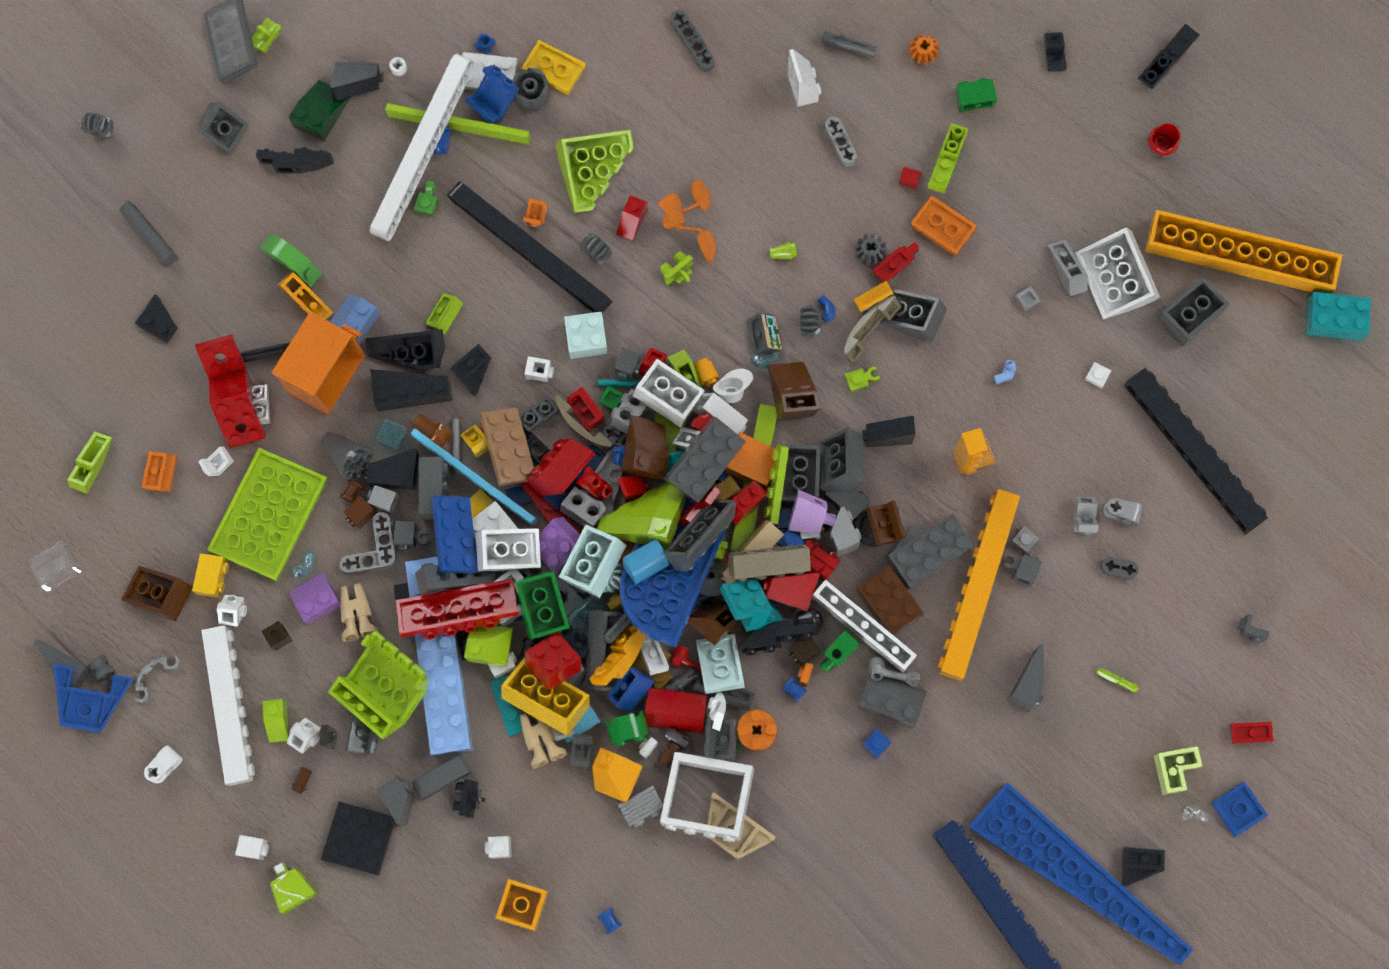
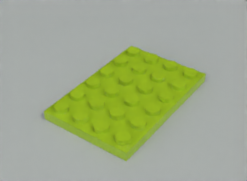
(267, 514)

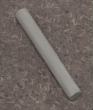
(456, 442)

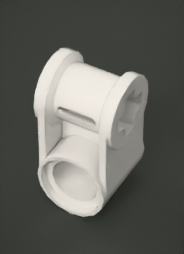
(163, 763)

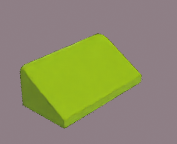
(444, 313)

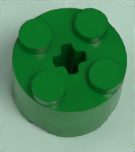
(626, 728)

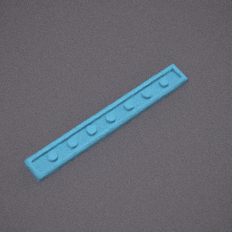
(473, 477)

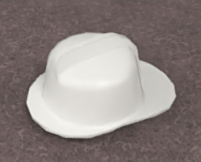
(732, 385)

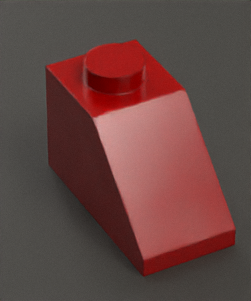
(631, 218)
(632, 487)

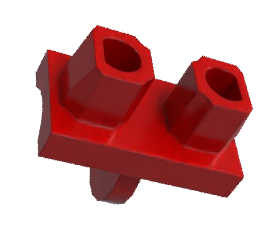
(594, 484)

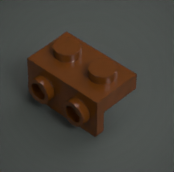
(886, 523)

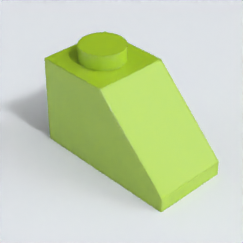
(683, 365)
(276, 720)

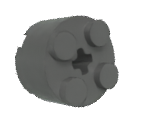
(533, 89)

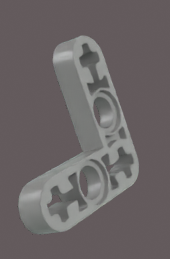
(377, 555)

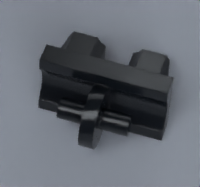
(576, 640)
(470, 798)

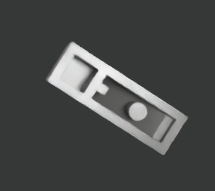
(1068, 267)

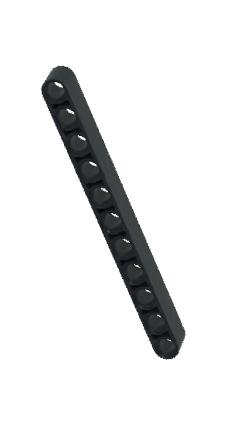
(529, 248)

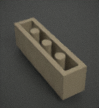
(769, 561)

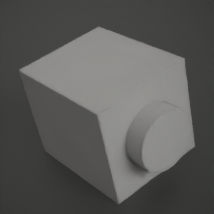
(382, 499)

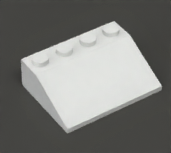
(1117, 274)

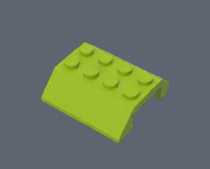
(381, 686)

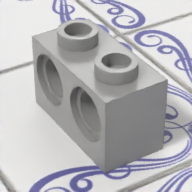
(627, 410)
(580, 512)

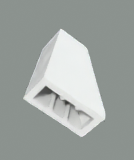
(716, 407)

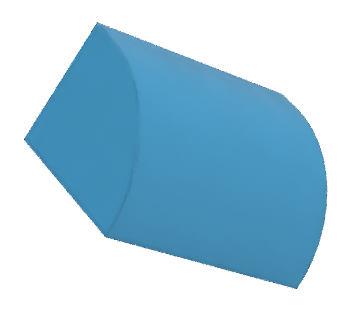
(645, 561)

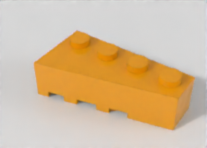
(973, 452)

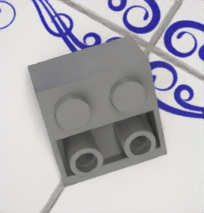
(843, 535)

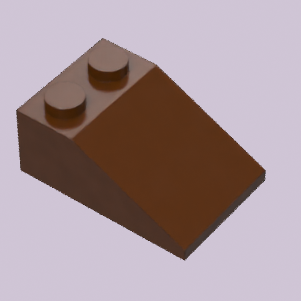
(646, 449)
(157, 593)

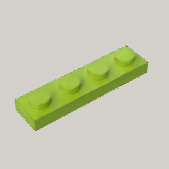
(777, 477)

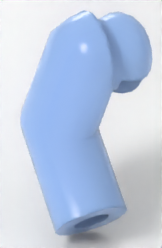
(1007, 374)

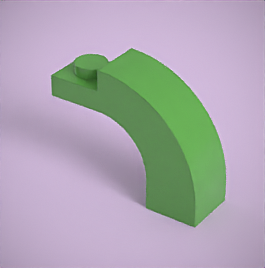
(290, 257)

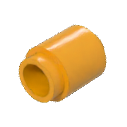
(706, 372)

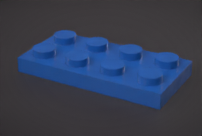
(454, 534)

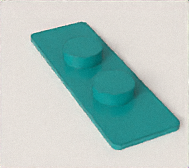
(509, 712)

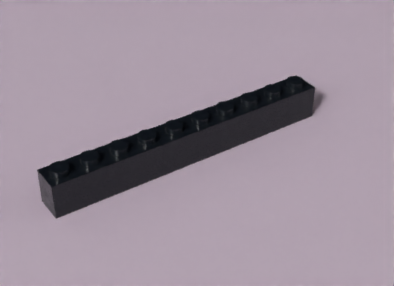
(1196, 451)

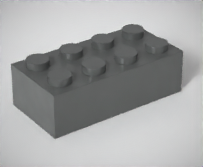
(705, 459)
(929, 551)

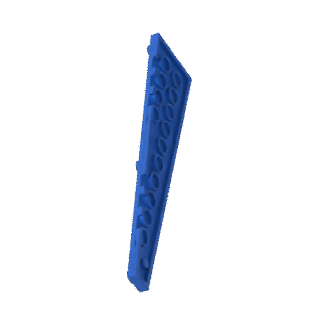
(1036, 842)

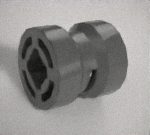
(101, 668)

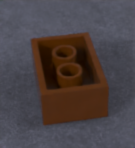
(889, 601)

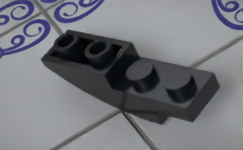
(1168, 57)
(301, 161)
(770, 637)

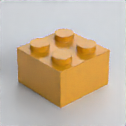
(522, 905)

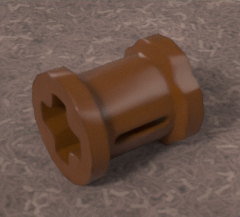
(351, 491)

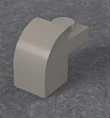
(1085, 515)

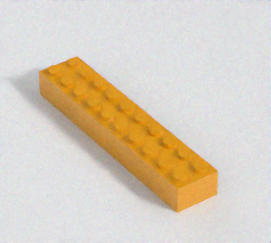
(1243, 253)

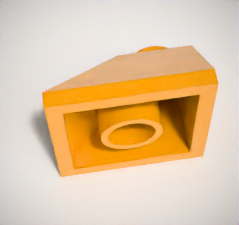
(615, 775)

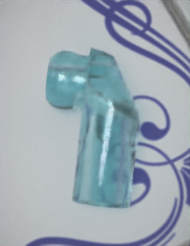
(764, 361)
(305, 567)

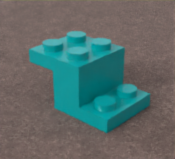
(750, 604)

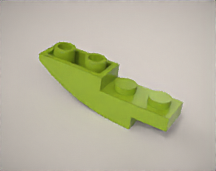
(947, 158)

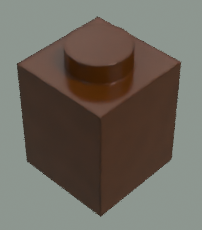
(359, 513)

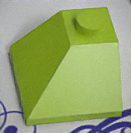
(489, 645)

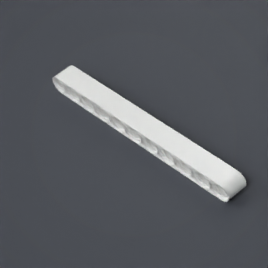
(422, 147)

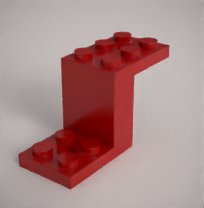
(230, 391)

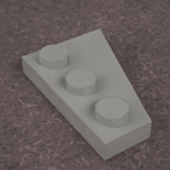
(610, 473)

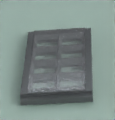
(230, 40)

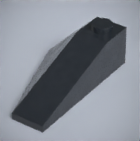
(414, 349)

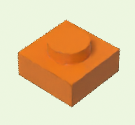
(804, 673)

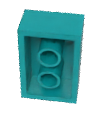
(1338, 316)

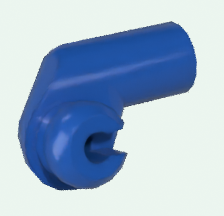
(829, 308)

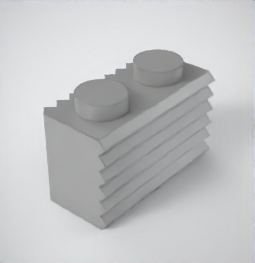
(641, 806)

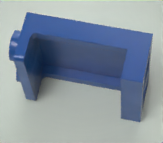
(493, 95)

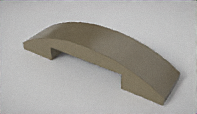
(886, 308)
(598, 440)

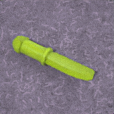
(1119, 681)

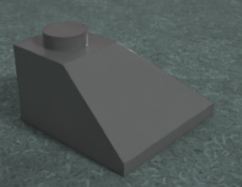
(222, 126)

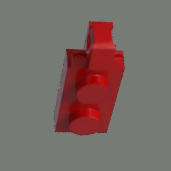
(895, 262)

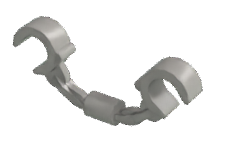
(147, 668)

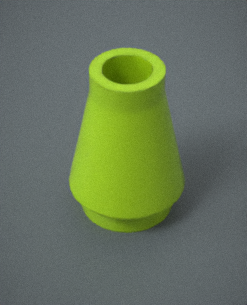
(784, 251)

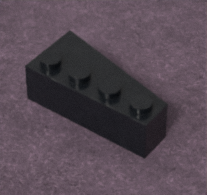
(406, 389)

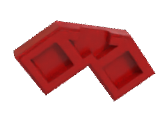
(691, 511)

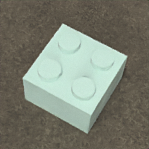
(586, 335)

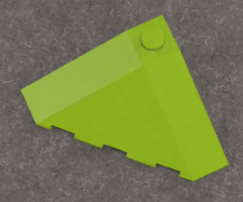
(590, 163)
(647, 518)

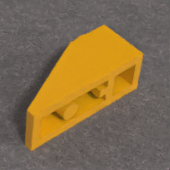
(303, 296)

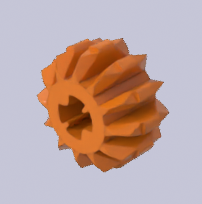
(930, 52)

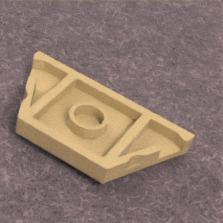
(753, 835)

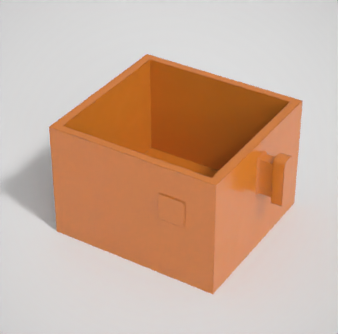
(319, 362)

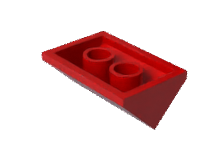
(675, 710)

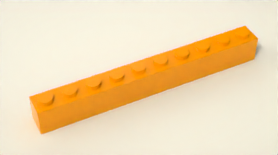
(979, 585)

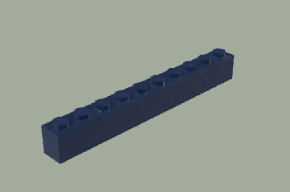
(993, 898)

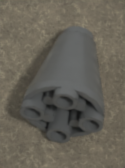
(346, 455)

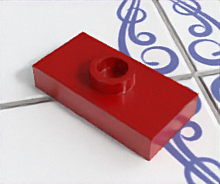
(1251, 732)

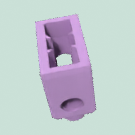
(809, 514)

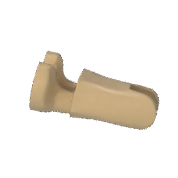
(355, 611)
(536, 738)

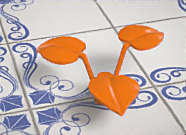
(674, 217)

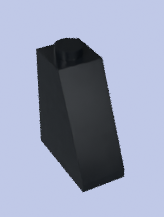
(354, 79)
(890, 432)
(394, 471)

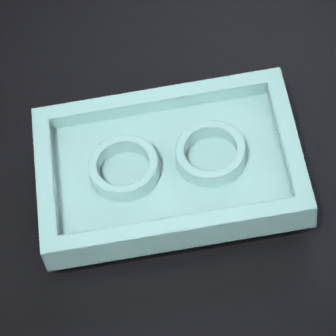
(720, 665)

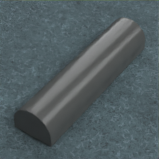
(148, 233)

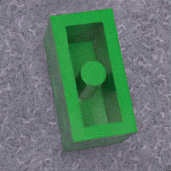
(975, 94)

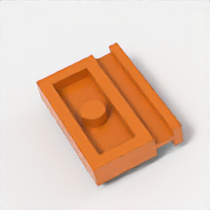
(159, 472)

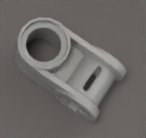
(1126, 511)

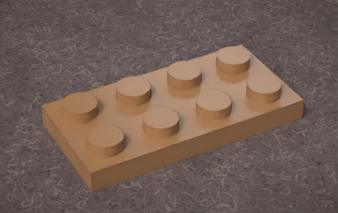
(507, 445)

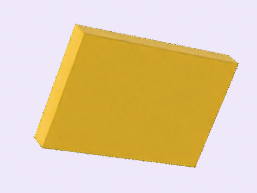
(559, 67)

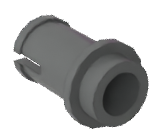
(677, 738)

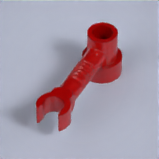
(680, 657)

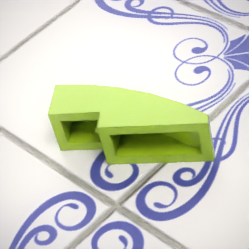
(89, 462)

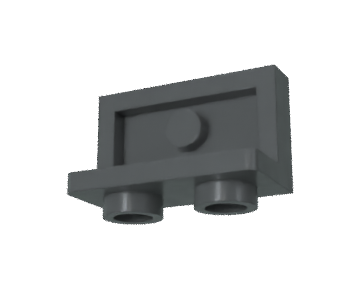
(361, 738)
(722, 743)

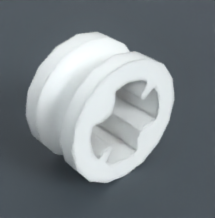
(402, 69)

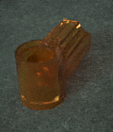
(436, 432)

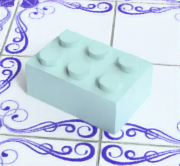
(592, 561)

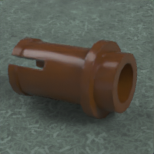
(668, 754)
(301, 780)

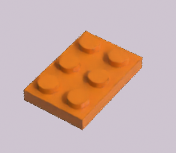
(943, 225)

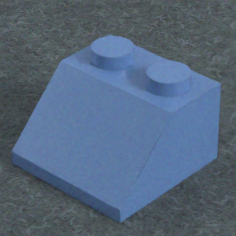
(357, 314)

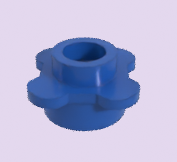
(483, 38)

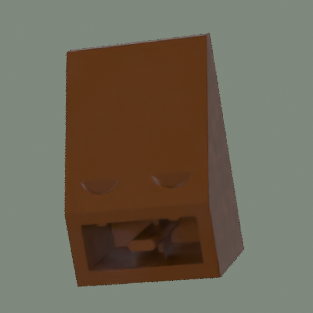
(793, 390)

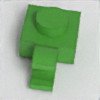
(427, 201)

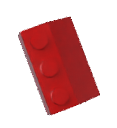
(559, 467)

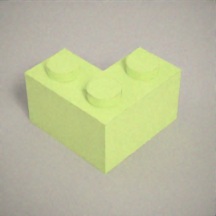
(1171, 767)

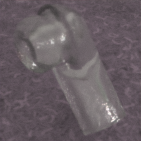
(1193, 811)

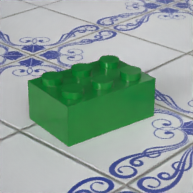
(541, 604)

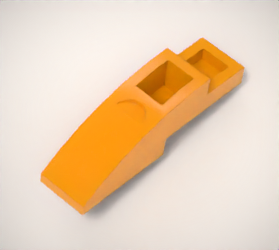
(625, 651)

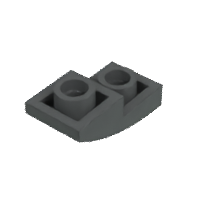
(539, 414)

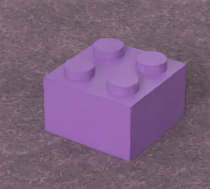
(557, 543)

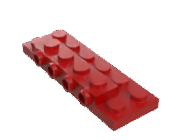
(457, 610)

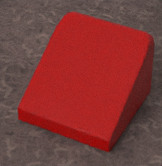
(909, 178)

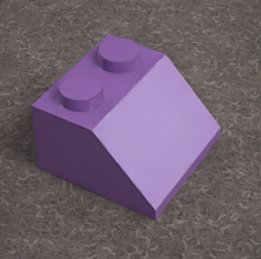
(315, 598)

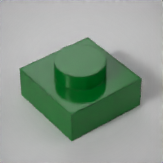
(611, 398)

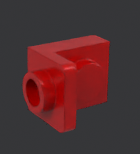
(650, 358)

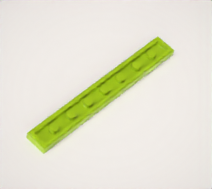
(463, 124)
(764, 433)

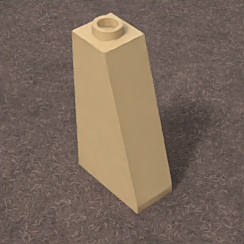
(763, 536)

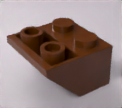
(713, 621)

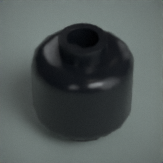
(810, 616)

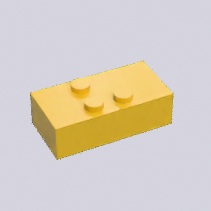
(558, 708)

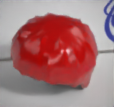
(1164, 139)

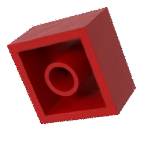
(553, 661)

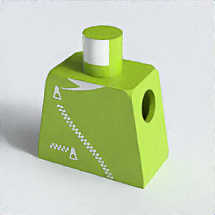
(291, 888)

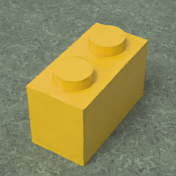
(210, 575)

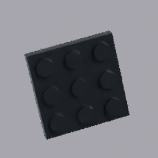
(358, 838)

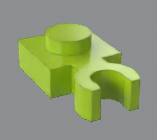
(859, 380)

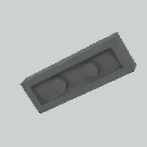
(736, 697)

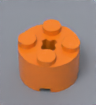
(756, 742)

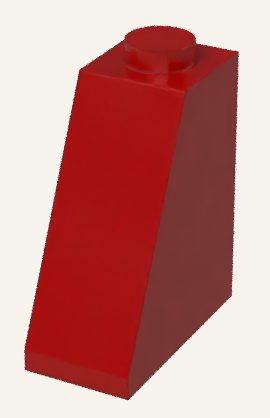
(791, 589)

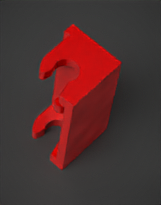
(585, 409)

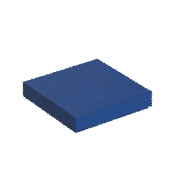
(1239, 809)

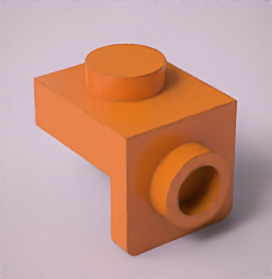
(536, 212)

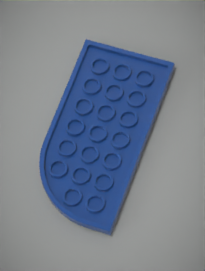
(666, 599)

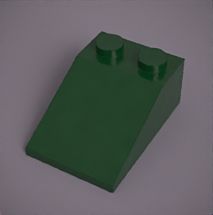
(317, 111)

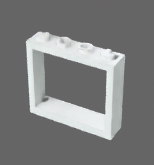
(715, 765)

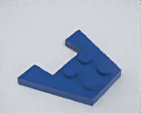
(83, 707)

